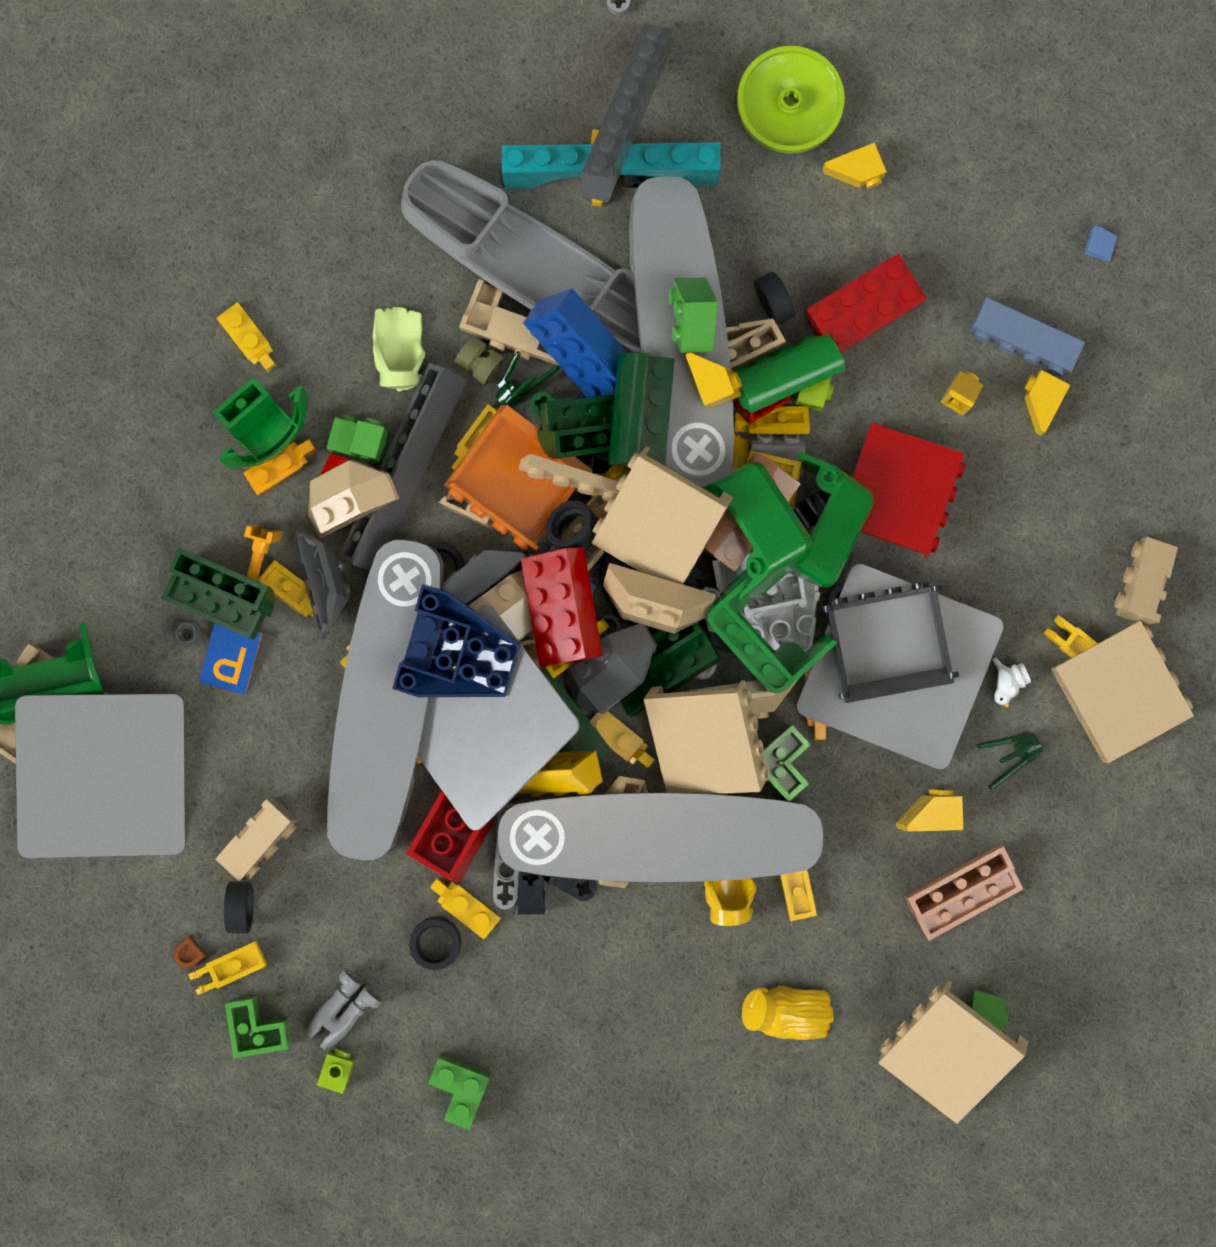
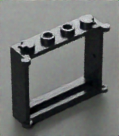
(901, 683)

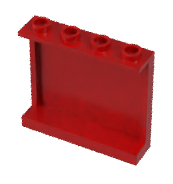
(909, 487)

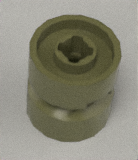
(479, 360)

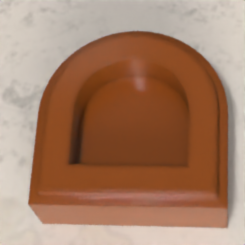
(188, 953)

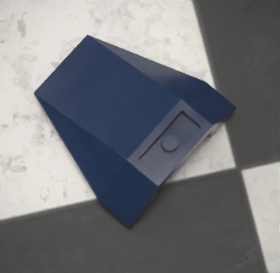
(455, 651)

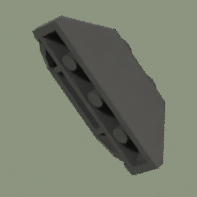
(482, 574)
(322, 580)
(606, 680)

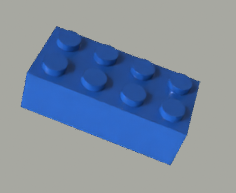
(576, 341)

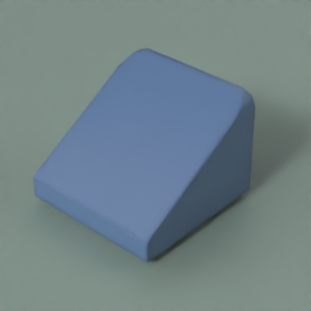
(1100, 243)

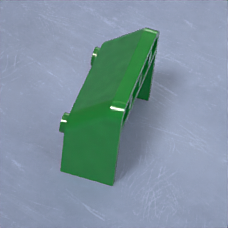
(768, 524)
(838, 524)
(773, 669)
(65, 675)

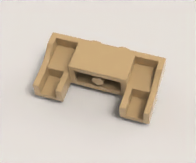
(500, 326)

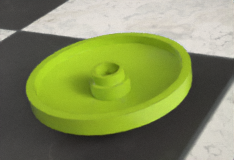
(790, 99)

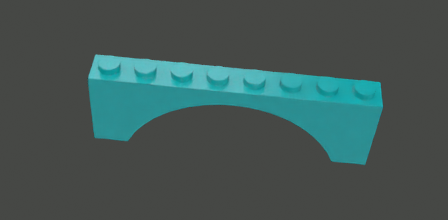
(538, 164)

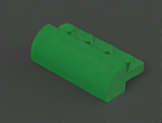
(788, 371)

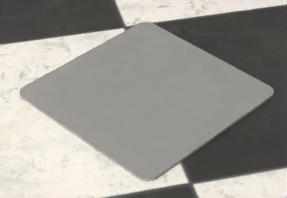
(895, 641)
(493, 746)
(100, 775)

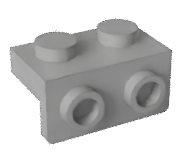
(780, 446)

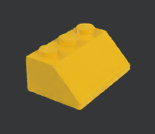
(566, 773)
(934, 812)

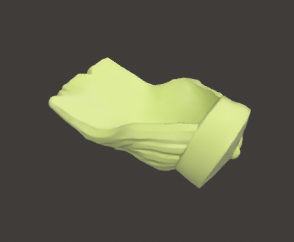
(398, 347)

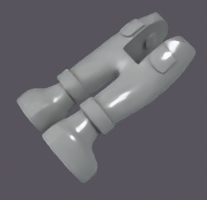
(328, 1012)

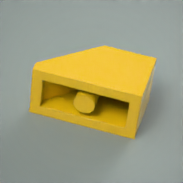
(858, 167)
(714, 381)
(962, 392)
(1044, 399)

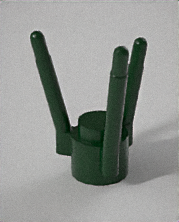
(513, 391)
(1025, 748)

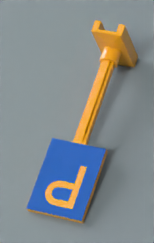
(230, 654)

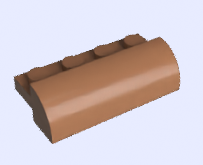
(728, 540)
(964, 892)

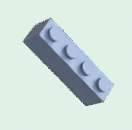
(1026, 337)

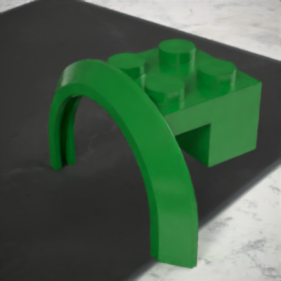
(259, 424)

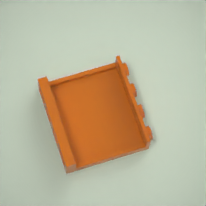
(499, 490)

